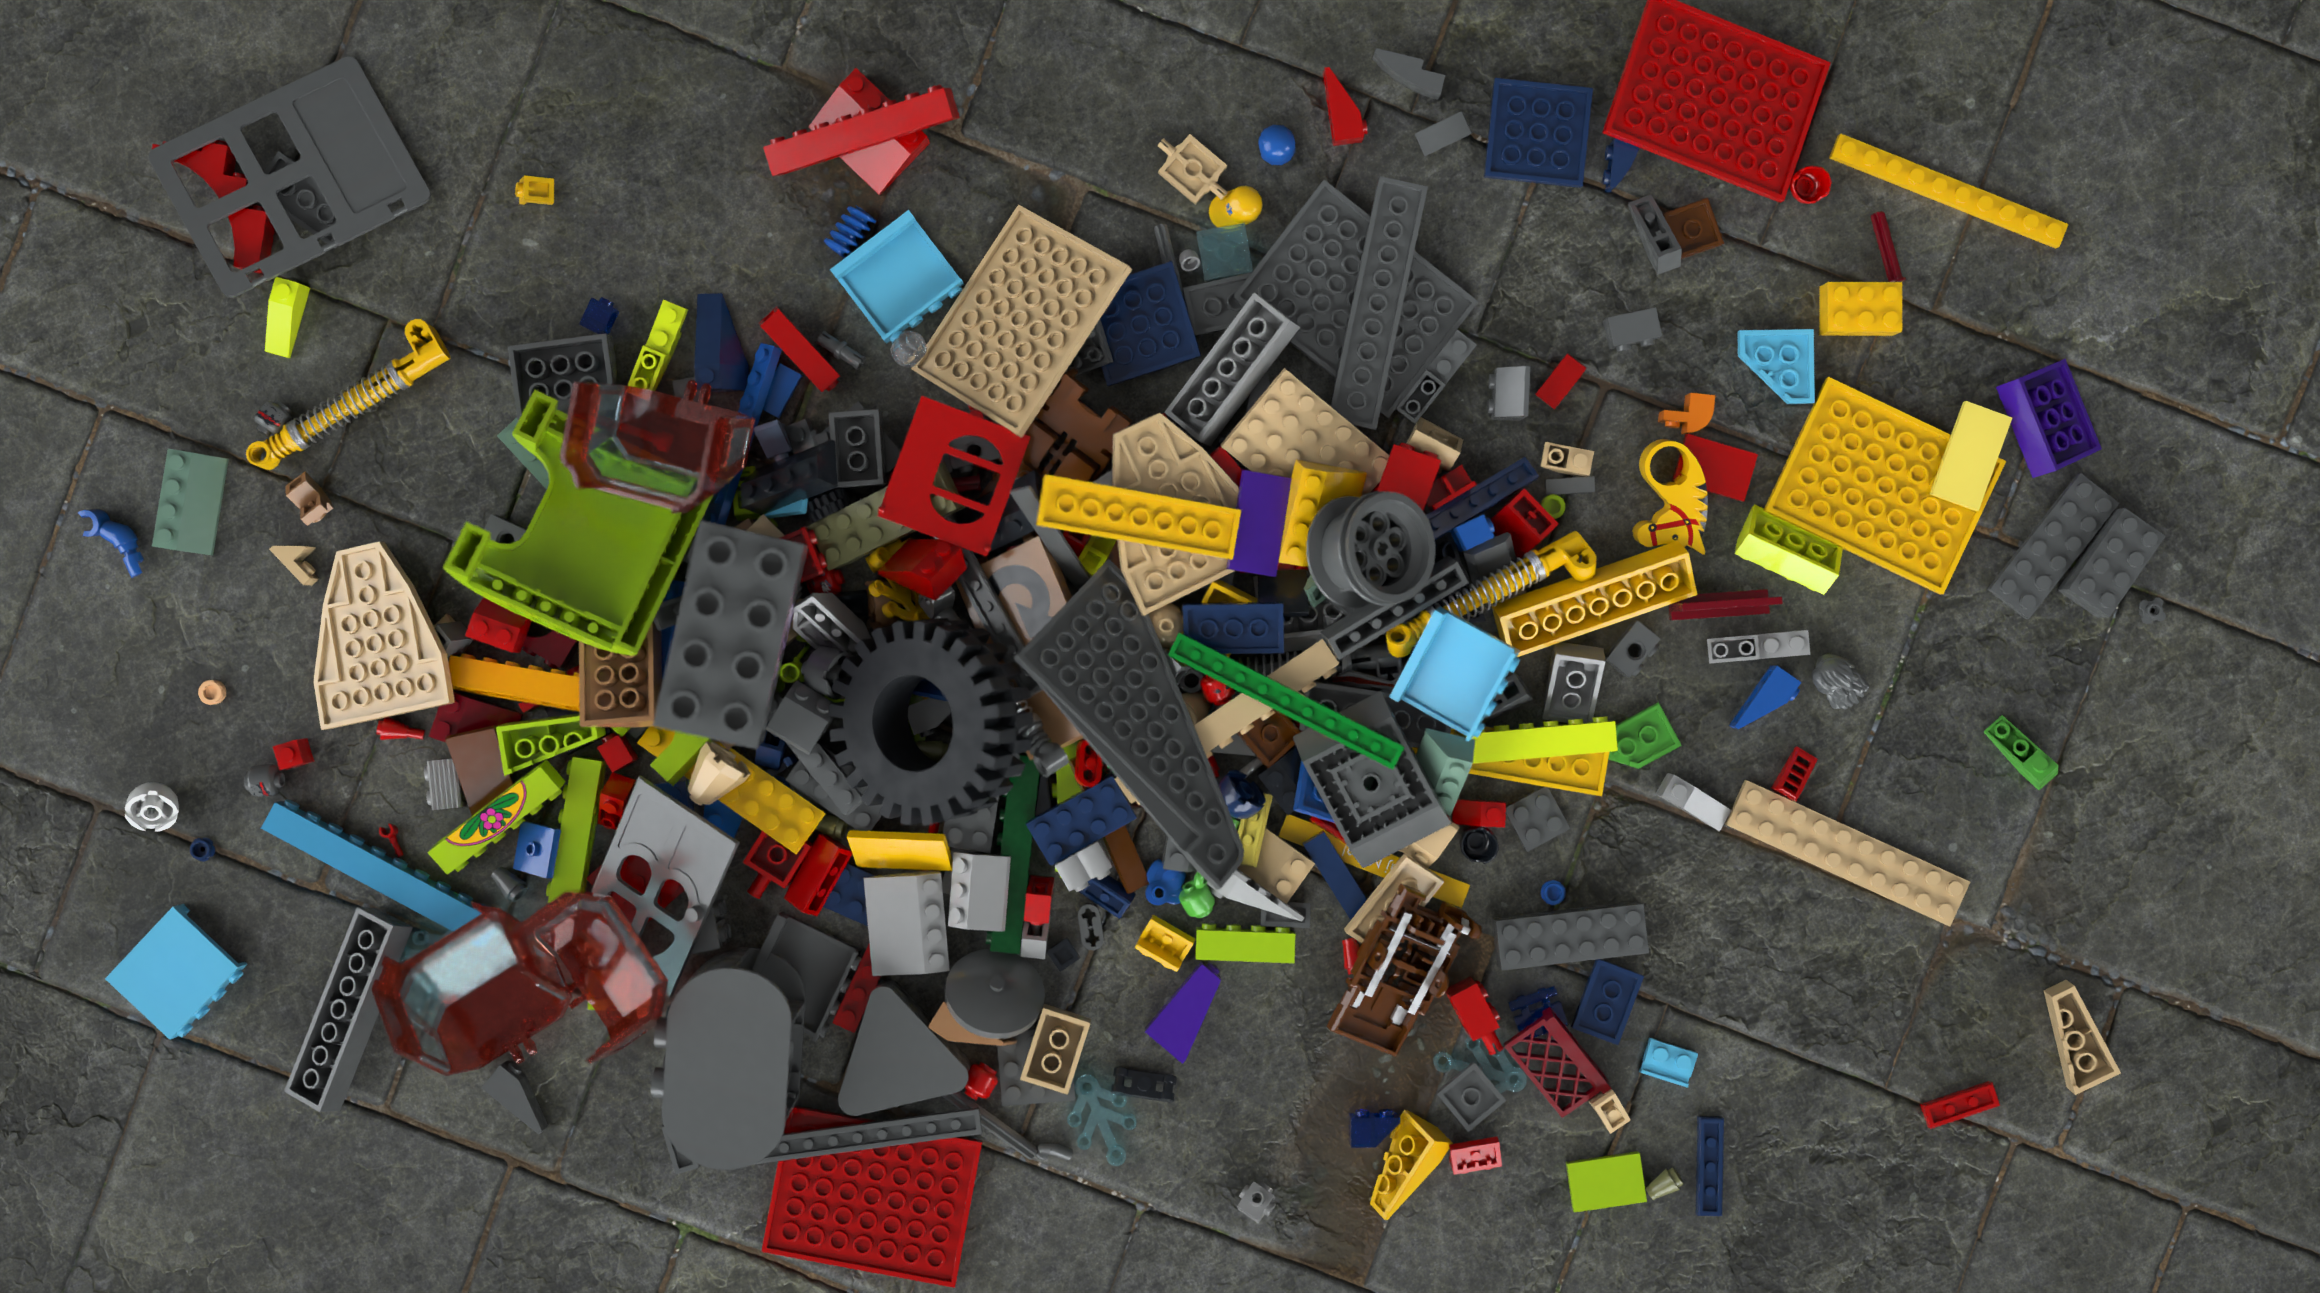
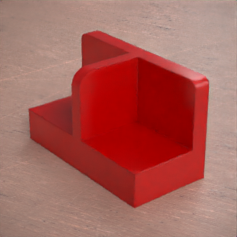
(1449, 487)

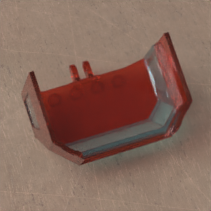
(653, 443)
(604, 961)
(471, 996)

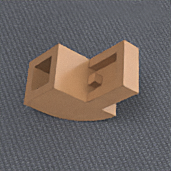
(308, 498)

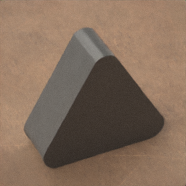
(899, 1056)

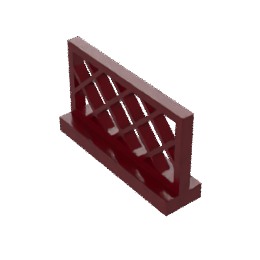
(1723, 605)
(1569, 1046)

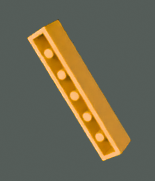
(514, 682)

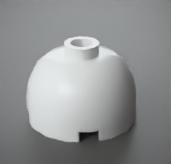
(152, 807)

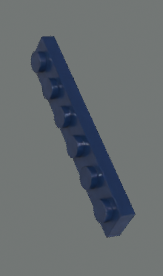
(1481, 497)

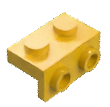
(1164, 943)

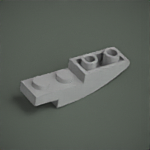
(1758, 646)

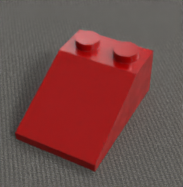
(925, 566)

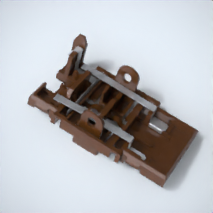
(1384, 1012)

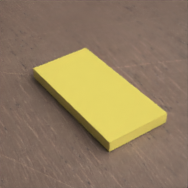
(1971, 456)

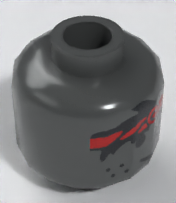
(272, 417)
(264, 780)

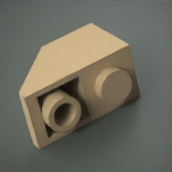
(1567, 459)

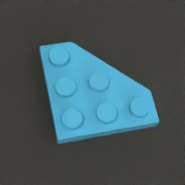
(1782, 361)

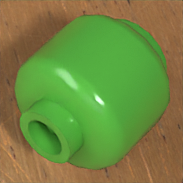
(1196, 901)

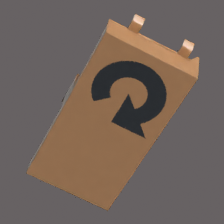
(1031, 593)

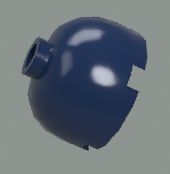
(1240, 796)

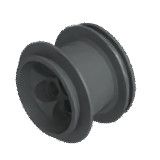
(1370, 549)

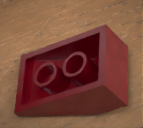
(469, 714)

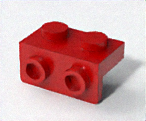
(815, 562)

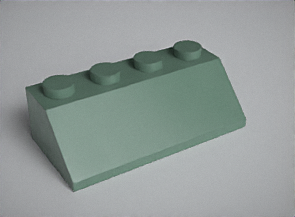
(190, 502)
(1446, 763)

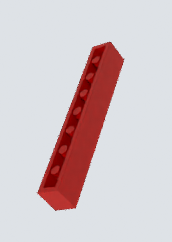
(862, 131)

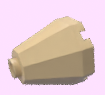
(715, 774)

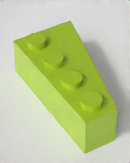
(539, 739)

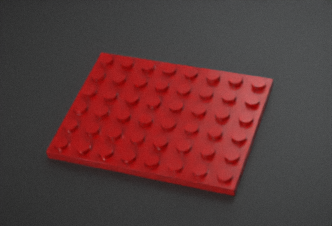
(1716, 97)
(875, 1208)

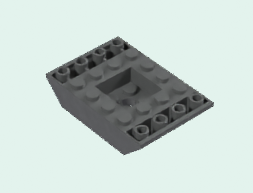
(1379, 819)

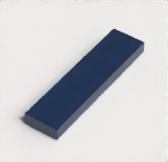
(1335, 873)
(1709, 1165)

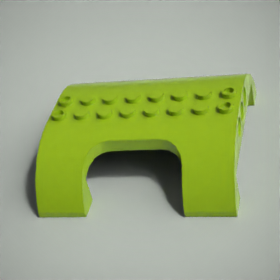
(588, 558)

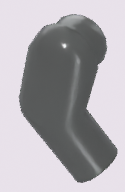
(1054, 1149)

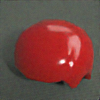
(1810, 184)

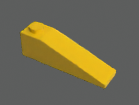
(1412, 1156)

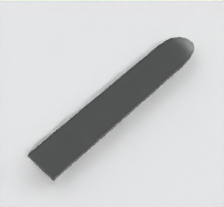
(1052, 538)

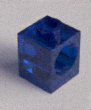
(599, 316)

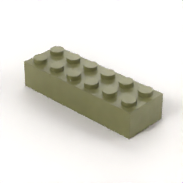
(859, 531)

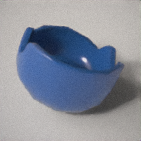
(1276, 144)

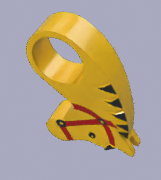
(1684, 503)

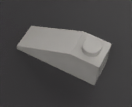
(1693, 801)

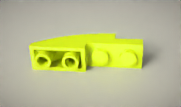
(659, 347)

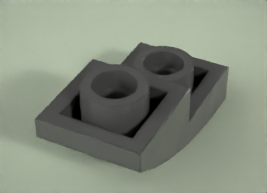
(1443, 133)

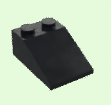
(1282, 779)

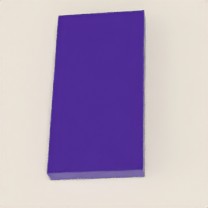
(1261, 524)

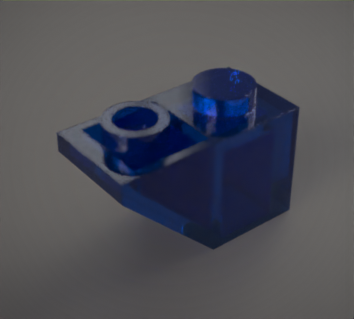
(1370, 1129)

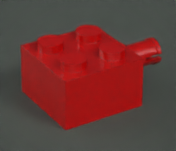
(773, 863)
(1475, 1013)

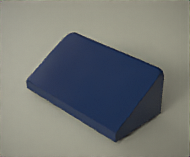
(1109, 895)

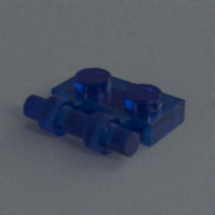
(1528, 1017)

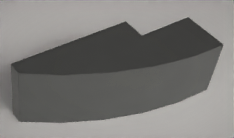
(1409, 73)

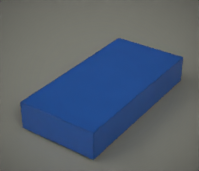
(781, 390)

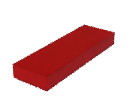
(1960, 1104)

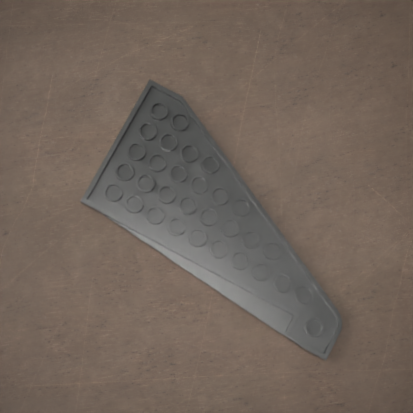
(1121, 695)

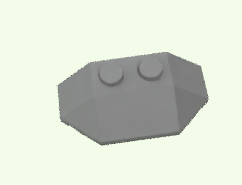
(828, 622)

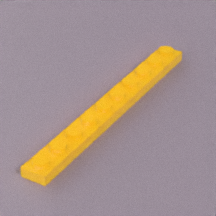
(1948, 191)

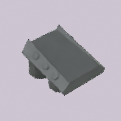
(1489, 557)

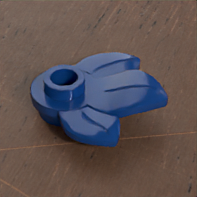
(1167, 881)

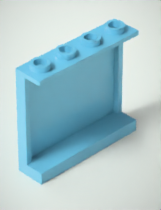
(898, 277)
(1456, 673)
(175, 973)

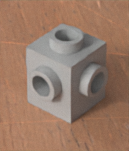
(1256, 1210)

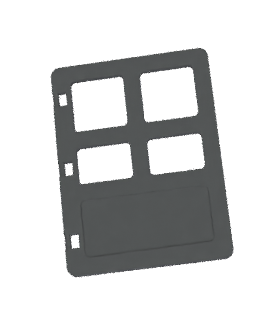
(342, 145)

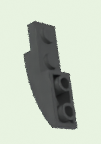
(1436, 376)

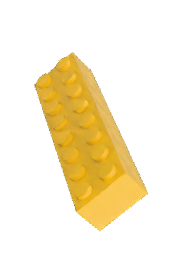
(1613, 595)

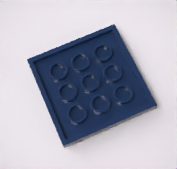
(1538, 132)
(1148, 325)

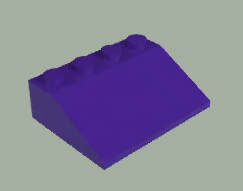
(2049, 418)

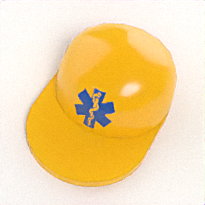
(1237, 207)

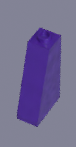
(1184, 1012)

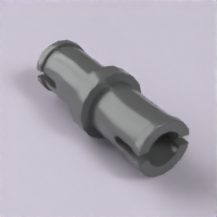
(841, 350)

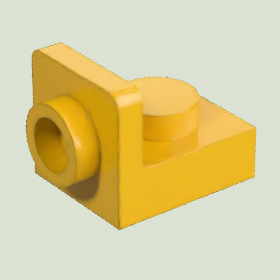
(535, 190)

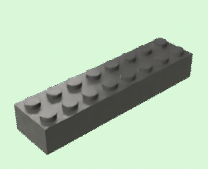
(346, 1011)

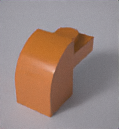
(1696, 414)

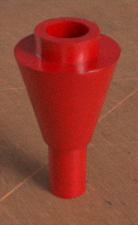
(394, 729)

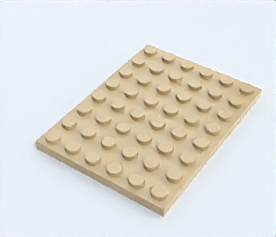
(1021, 319)

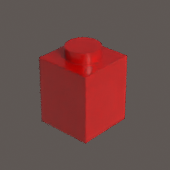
(617, 752)
(293, 754)

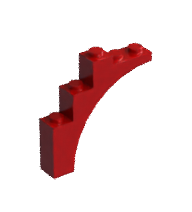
(251, 225)

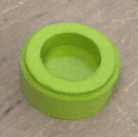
(1553, 505)

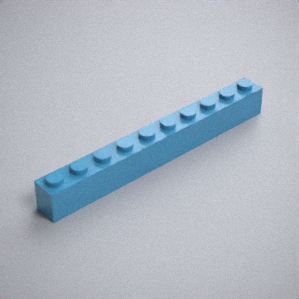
(369, 865)

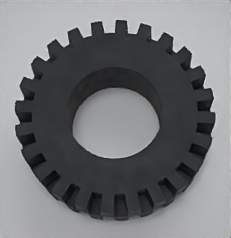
(879, 730)

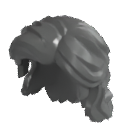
(1839, 681)

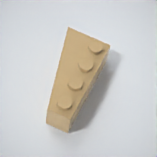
(2079, 1043)

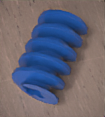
(849, 231)

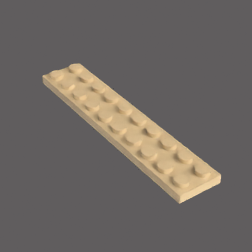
(1847, 853)

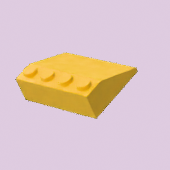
(1310, 490)

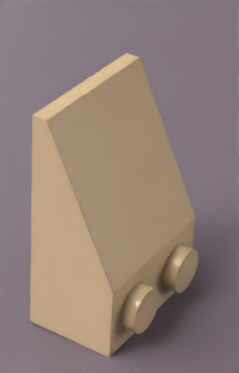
(1279, 867)

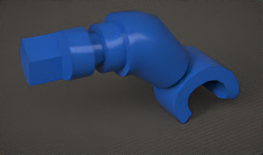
(119, 535)

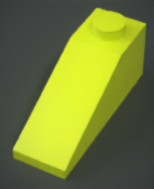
(284, 316)

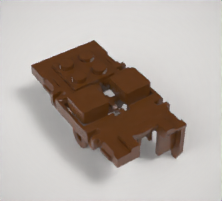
(1067, 413)

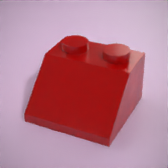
(498, 626)

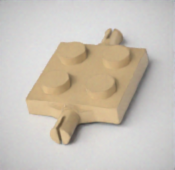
(1192, 169)

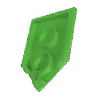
(1644, 738)

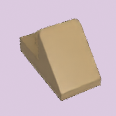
(293, 559)
(1609, 1110)

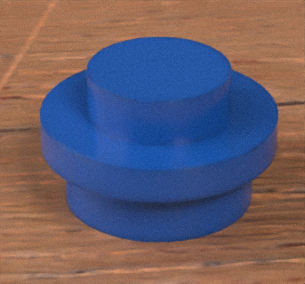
(1552, 892)

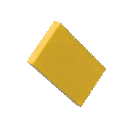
(900, 850)

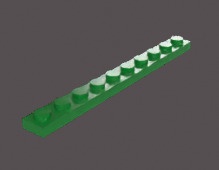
(1286, 700)

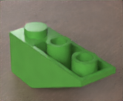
(2022, 753)

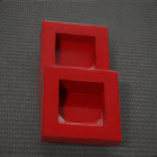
(1561, 381)

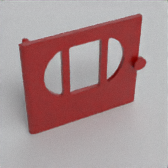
(912, 480)

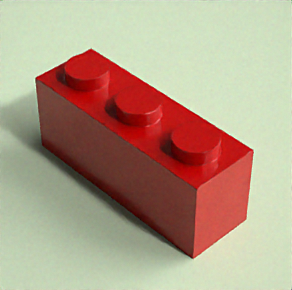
(818, 875)

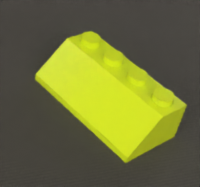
(1789, 550)

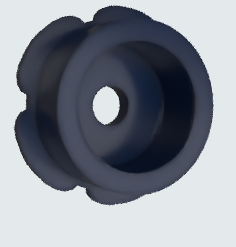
(197, 853)

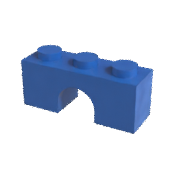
(1472, 533)

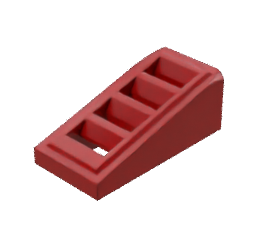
(1783, 777)

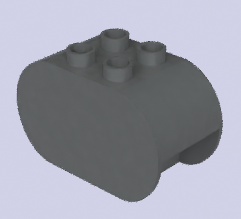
(731, 1059)

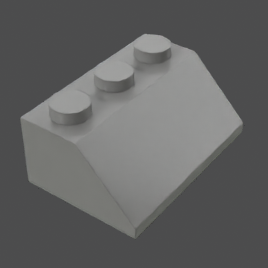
(979, 891)

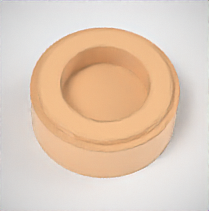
(212, 692)

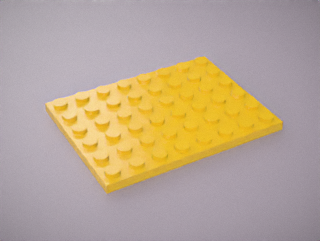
(1866, 485)

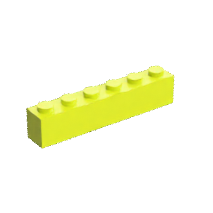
(1545, 741)

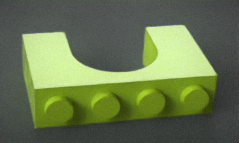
(677, 757)

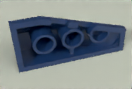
(718, 348)

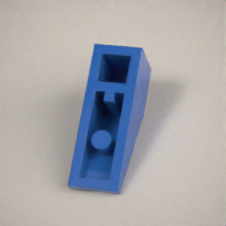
(1770, 693)

